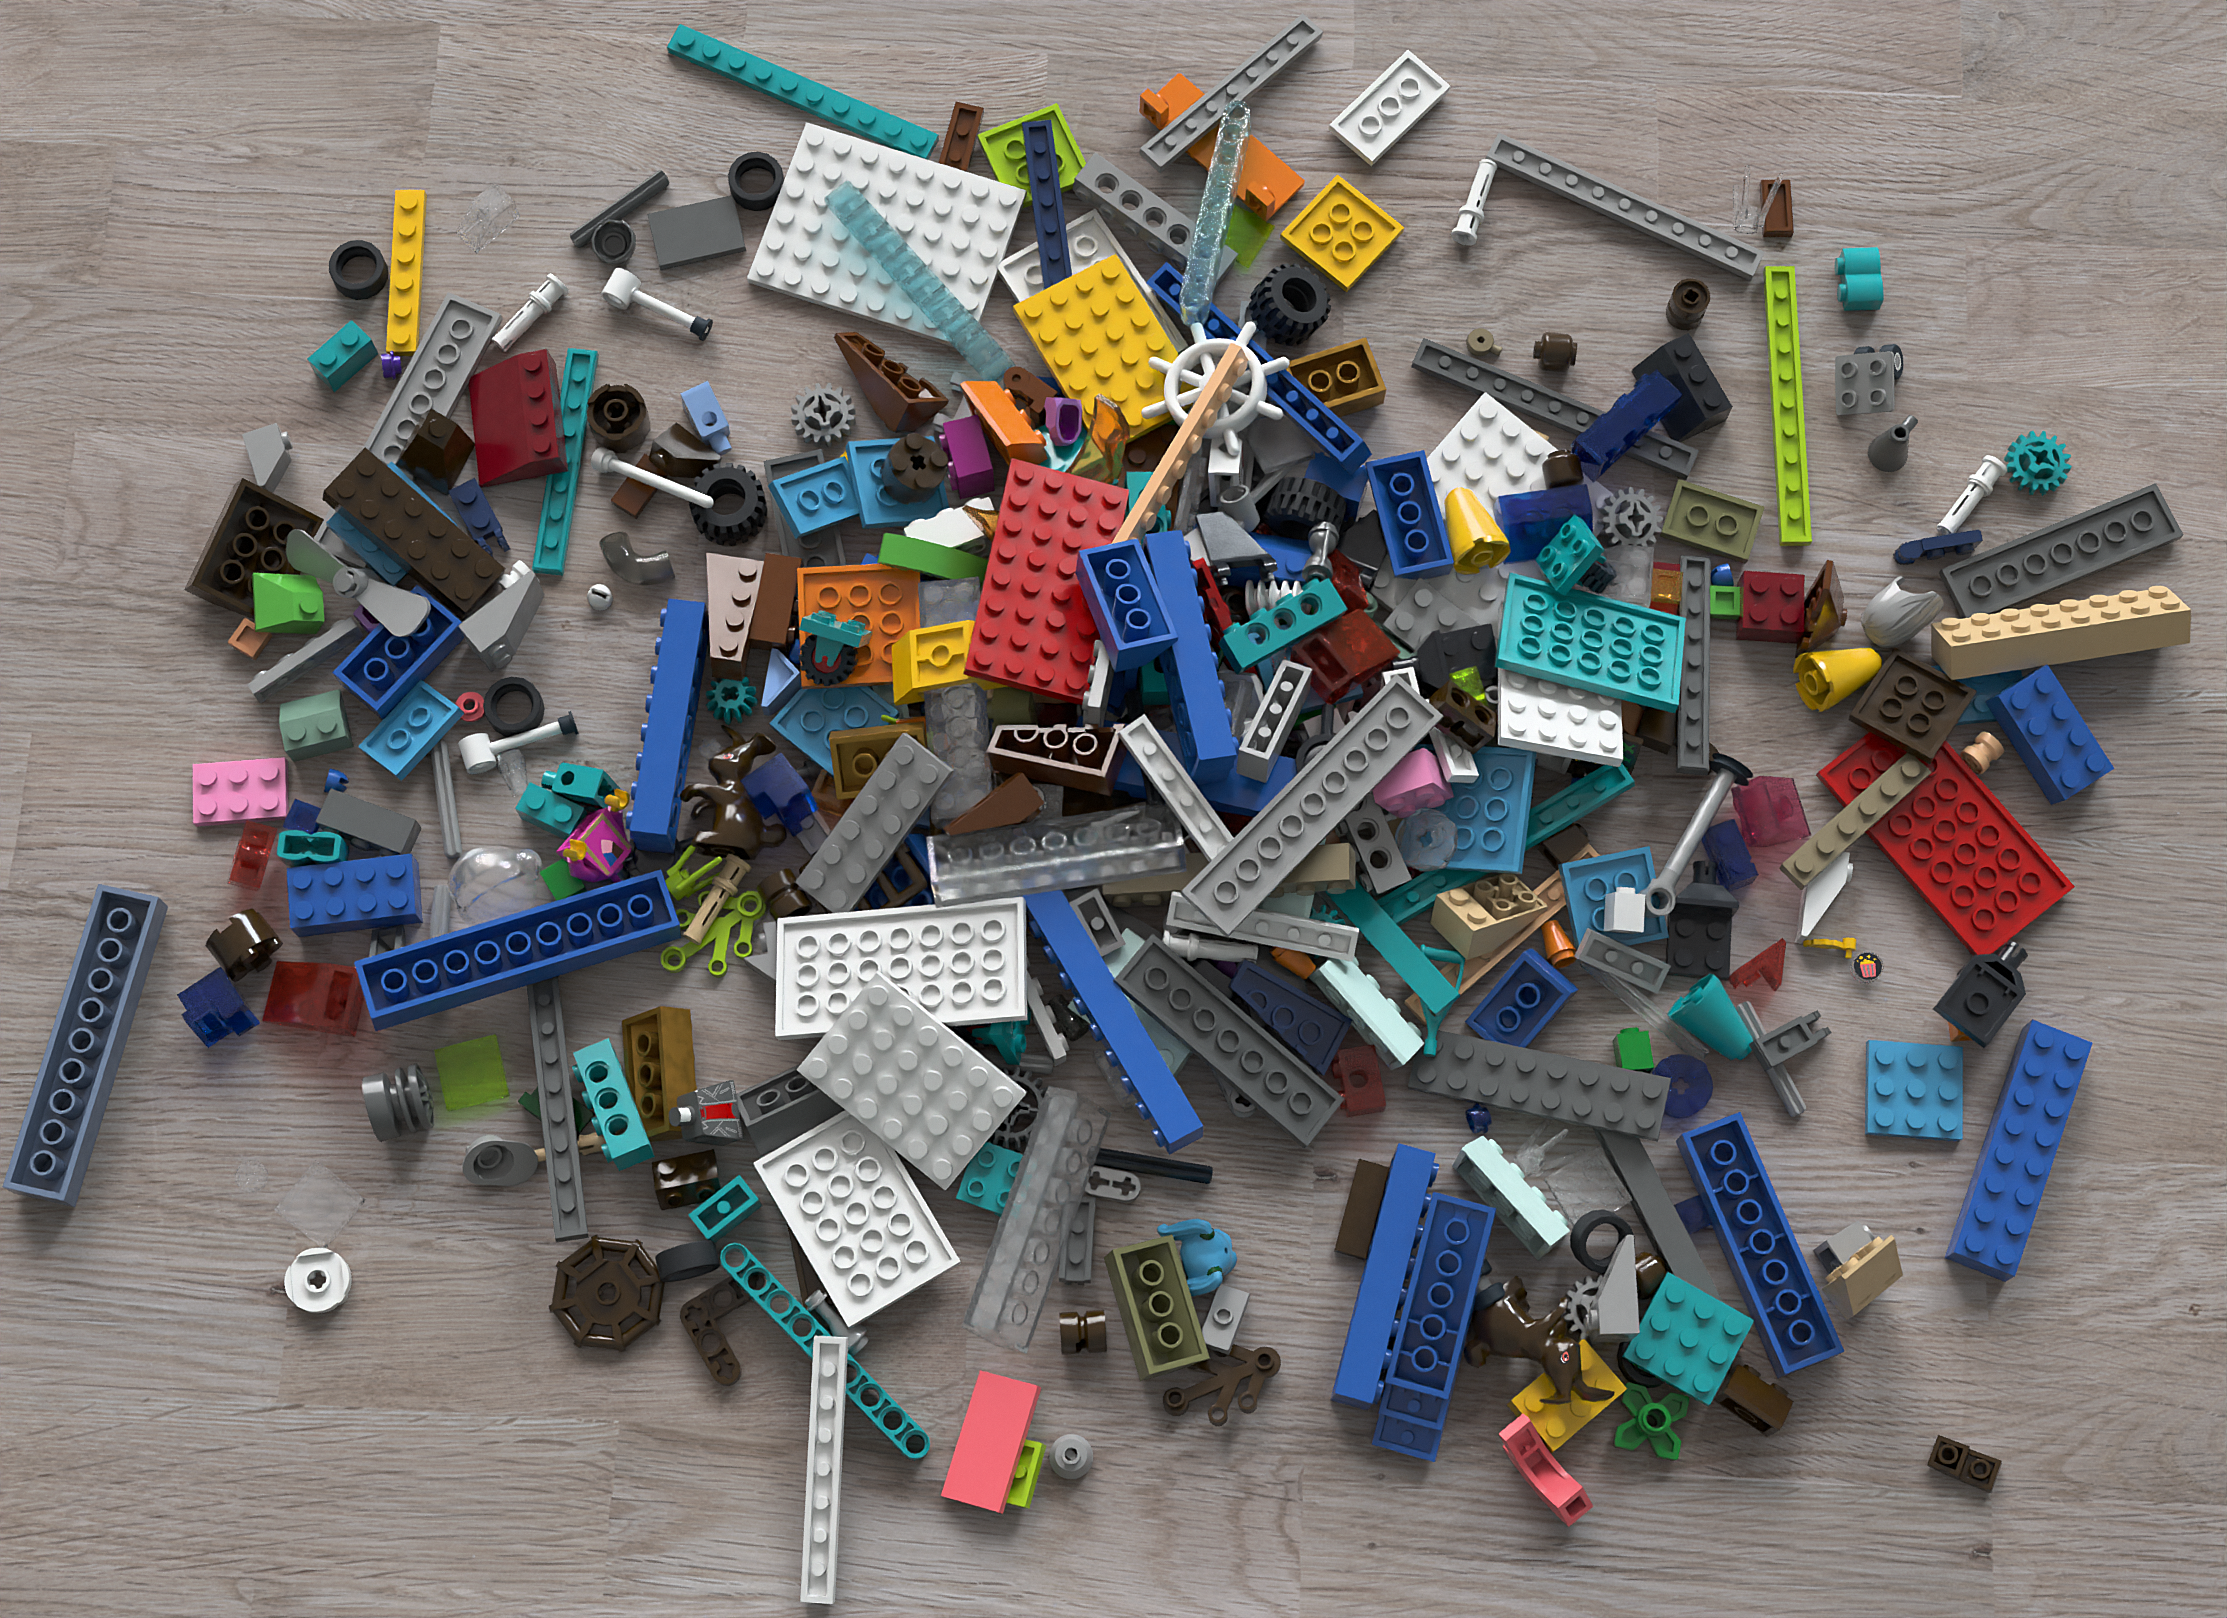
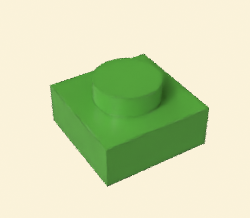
(1724, 602)

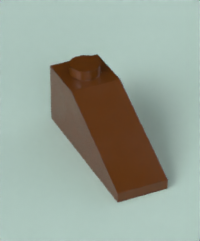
(1005, 805)

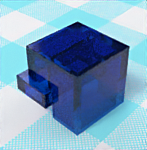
(780, 791)
(216, 1008)

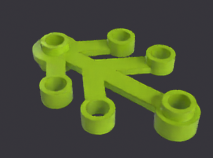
(720, 931)

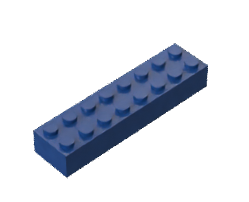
(1190, 665)
(669, 726)
(2018, 1151)
(1759, 1245)
(1383, 1276)

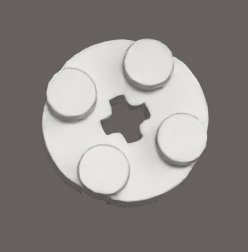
(304, 1269)

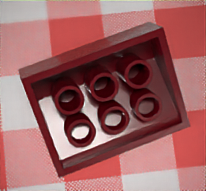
(518, 419)

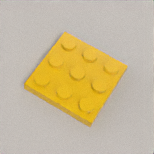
(1342, 233)

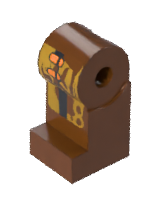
(1029, 390)

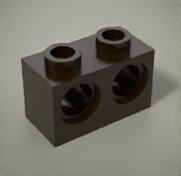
(1464, 717)

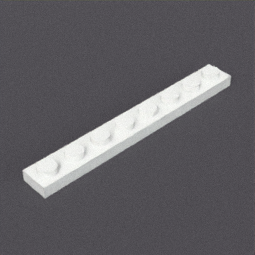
(824, 1469)

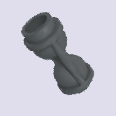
(1322, 542)

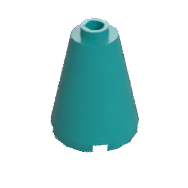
(1712, 1018)

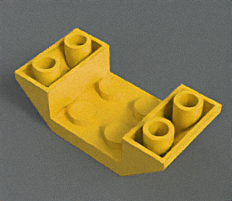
(932, 660)

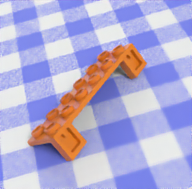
(1264, 180)

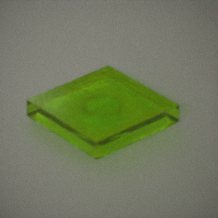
(471, 1072)

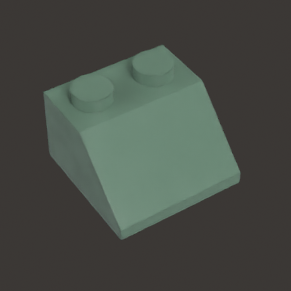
(315, 726)

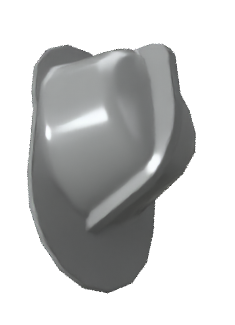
(499, 1161)

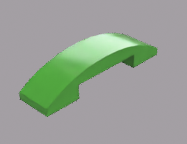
(929, 558)

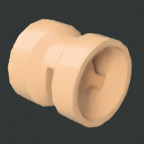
(1982, 752)

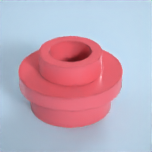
(474, 714)

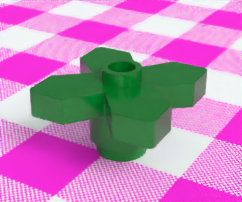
(1661, 1437)

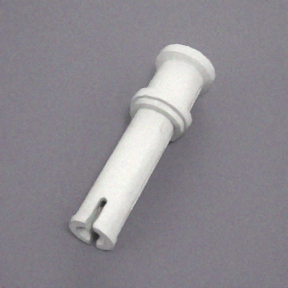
(1471, 214)
(538, 303)
(1978, 486)
(1195, 947)

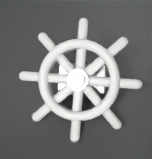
(1245, 400)

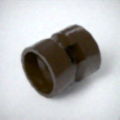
(1687, 304)
(783, 895)
(1083, 1332)

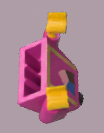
(599, 843)

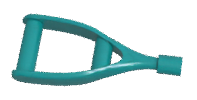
(1434, 1022)

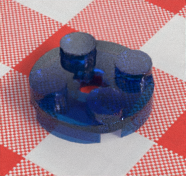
(1699, 1081)

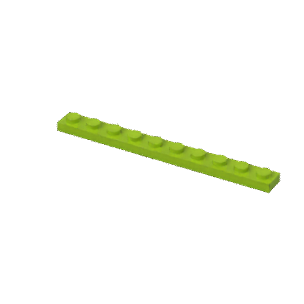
(1787, 406)

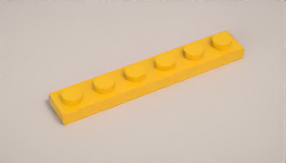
(406, 272)

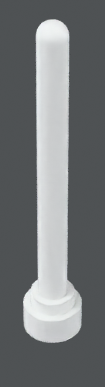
(606, 461)

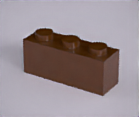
(776, 604)

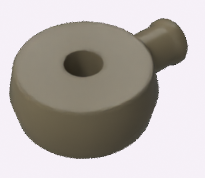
(1486, 346)

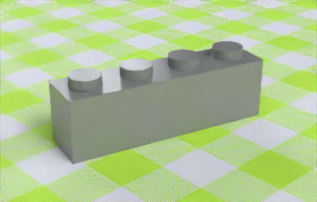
(1274, 721)

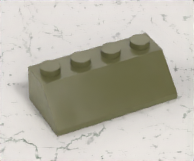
(1156, 1307)

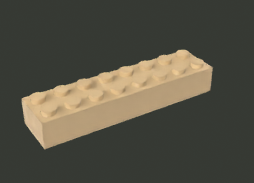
(2060, 632)

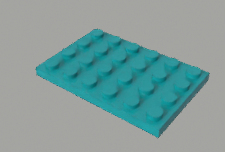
(1591, 643)

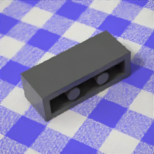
(368, 824)

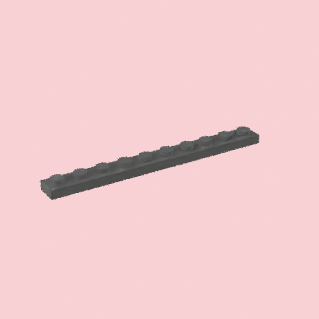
(1543, 404)
(557, 1111)

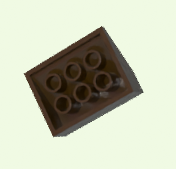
(247, 541)

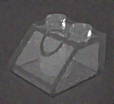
(1634, 574)

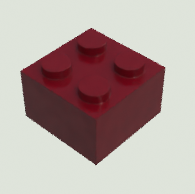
(1771, 607)

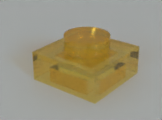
(1666, 586)

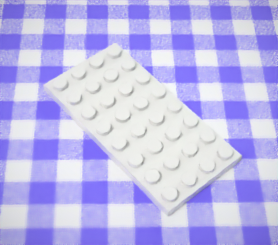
(952, 960)

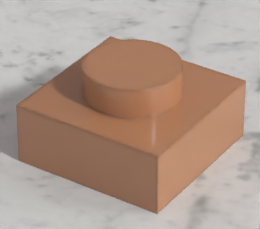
(249, 641)

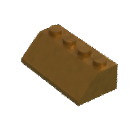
(659, 1066)

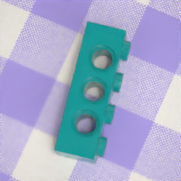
(1244, 654)
(632, 1145)

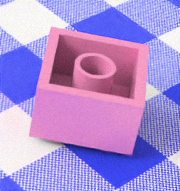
(1413, 785)

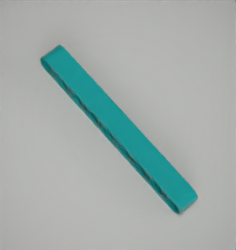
(795, 1313)

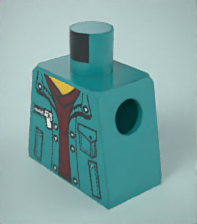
(580, 785)

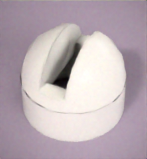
(598, 602)

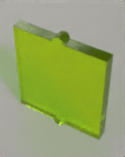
(1247, 235)

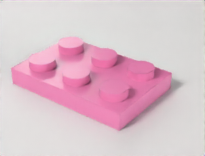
(240, 791)

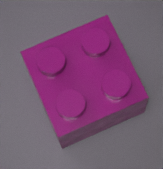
(968, 457)

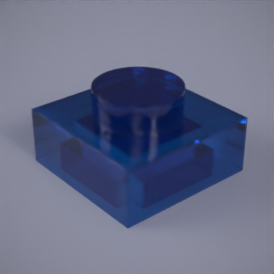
(302, 817)
(1693, 1214)

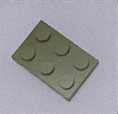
(1712, 521)

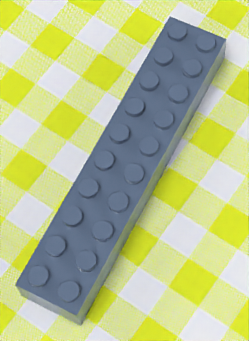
(85, 1046)

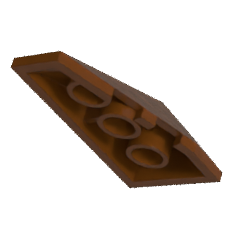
(893, 394)
(1822, 610)

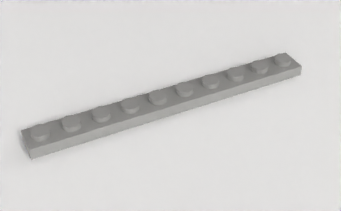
(1625, 206)

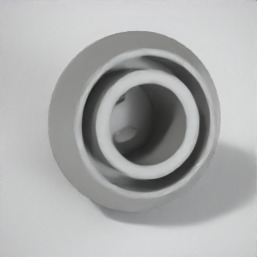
(1078, 1464)

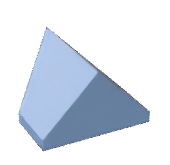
(781, 683)

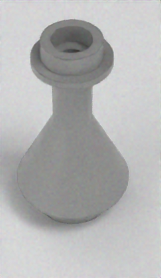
(837, 1326)

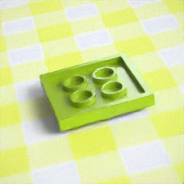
(1006, 151)

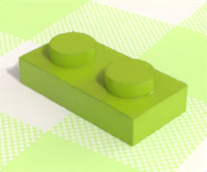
(1026, 1474)

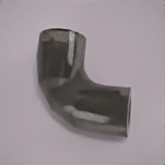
(634, 567)

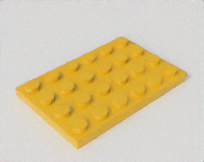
(1099, 340)

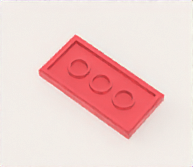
(991, 1442)

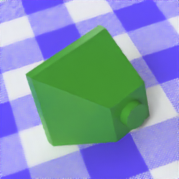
(287, 603)

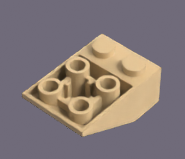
(1485, 913)
(1864, 1276)

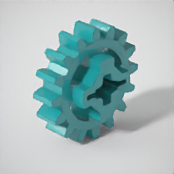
(2052, 462)

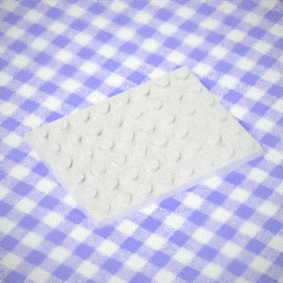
(943, 213)
(1493, 458)

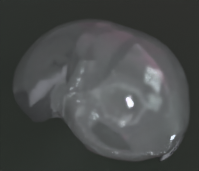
(494, 883)

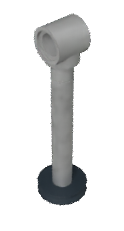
(1728, 772)

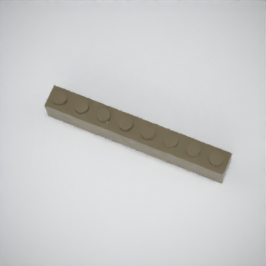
(1324, 869)

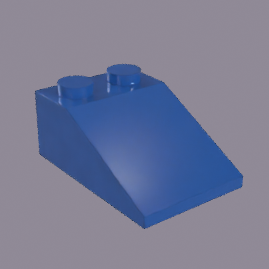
(1522, 1002)

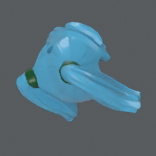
(1204, 1253)

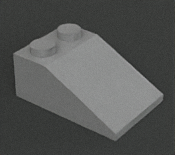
(502, 623)
(1615, 1305)

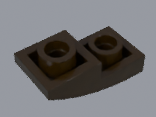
(1964, 1464)

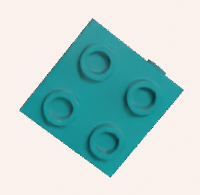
(989, 1178)

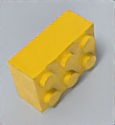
(1560, 1422)

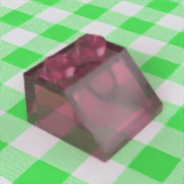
(1770, 811)

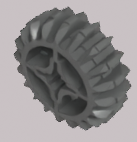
(1025, 1112)

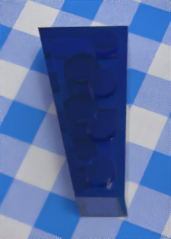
(1624, 424)

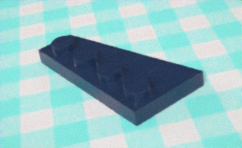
(1295, 1016)

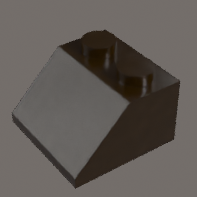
(1754, 1400)

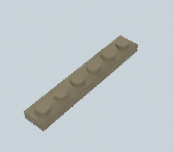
(1855, 820)

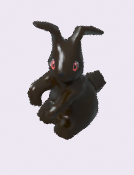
(736, 820)
(1511, 1332)

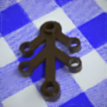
(1227, 1379)

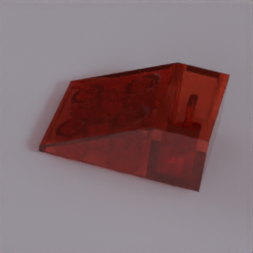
(1343, 654)
(315, 997)

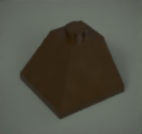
(436, 451)

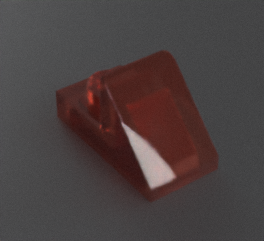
(1768, 963)

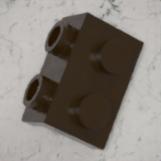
(686, 1179)

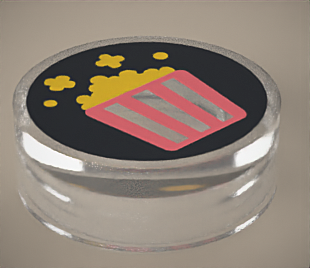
(1866, 967)

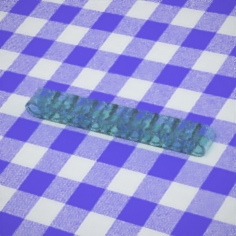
(1215, 213)
(919, 282)

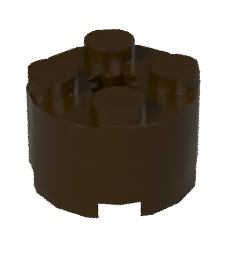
(622, 432)
(913, 469)
(244, 944)

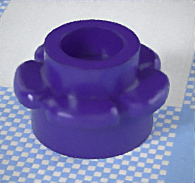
(391, 365)

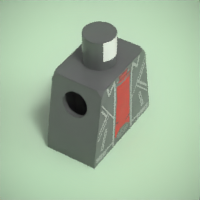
(709, 1115)

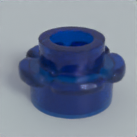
(1478, 1119)

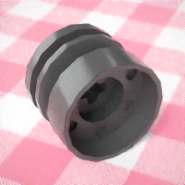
(403, 1101)

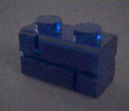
(1727, 848)

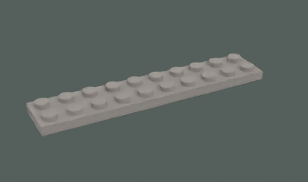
(431, 380)
(1311, 805)

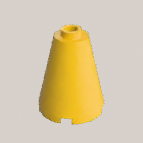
(1473, 533)
(1834, 675)

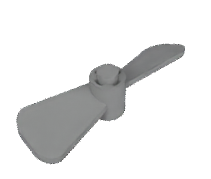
(1240, 506)
(393, 607)

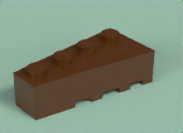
(1061, 755)

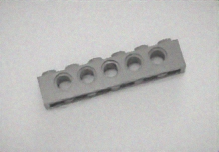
(1101, 173)
(1370, 814)

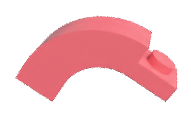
(1543, 1472)

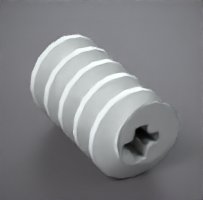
(1265, 598)

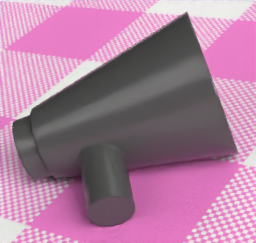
(1890, 449)

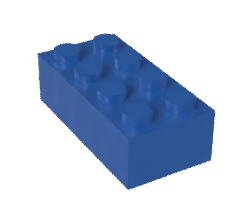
(389, 665)
(2049, 735)
(354, 895)

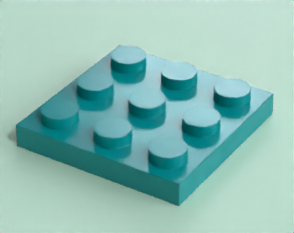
(1688, 1339)

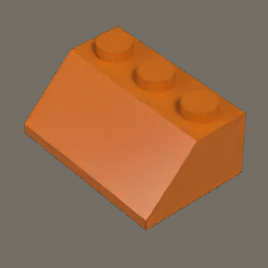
(1003, 423)

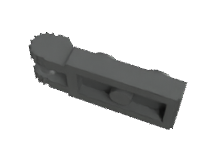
(1787, 1041)

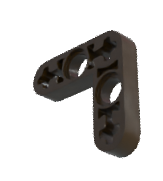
(712, 1313)

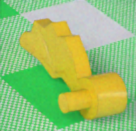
(1847, 945)

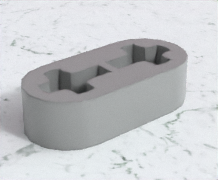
(1112, 1193)

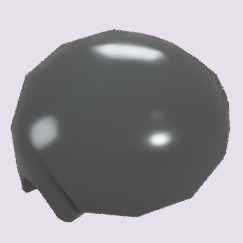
(614, 242)

